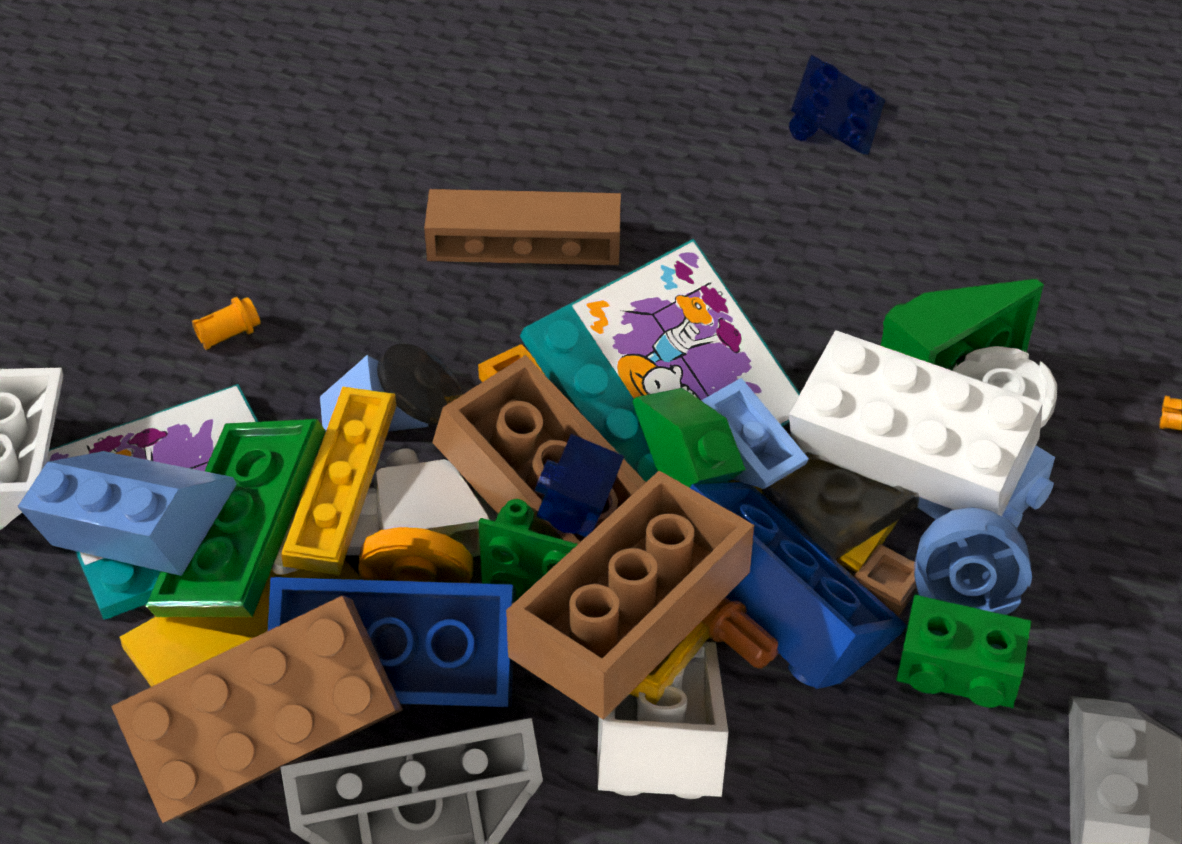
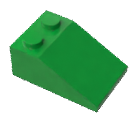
(955, 322)

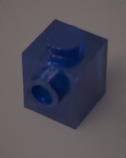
(577, 486)

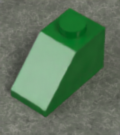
(688, 438)

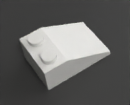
(671, 744)

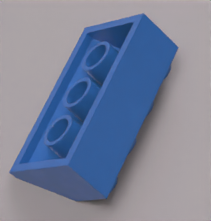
(802, 595)

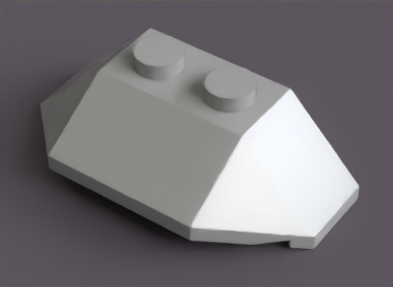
(1122, 775)
(417, 790)

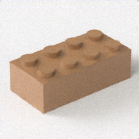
(508, 431)
(629, 593)
(256, 708)

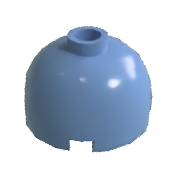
(973, 561)

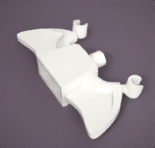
(415, 496)

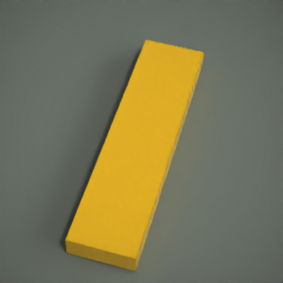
(339, 481)

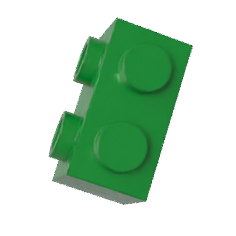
(964, 652)

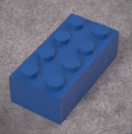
(432, 637)

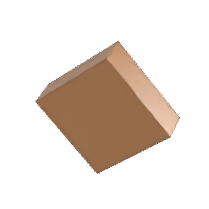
(889, 578)

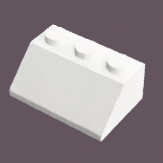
(26, 427)

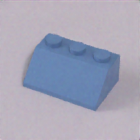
(126, 508)

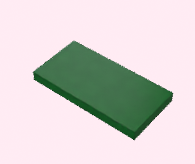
(241, 546)

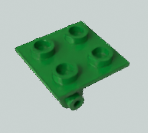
(514, 552)

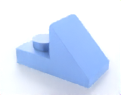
(761, 440)

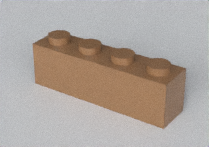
(523, 227)

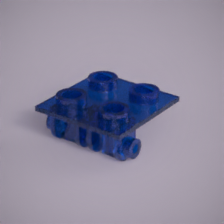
(836, 106)

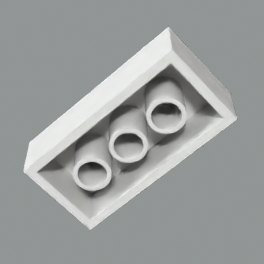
(915, 425)

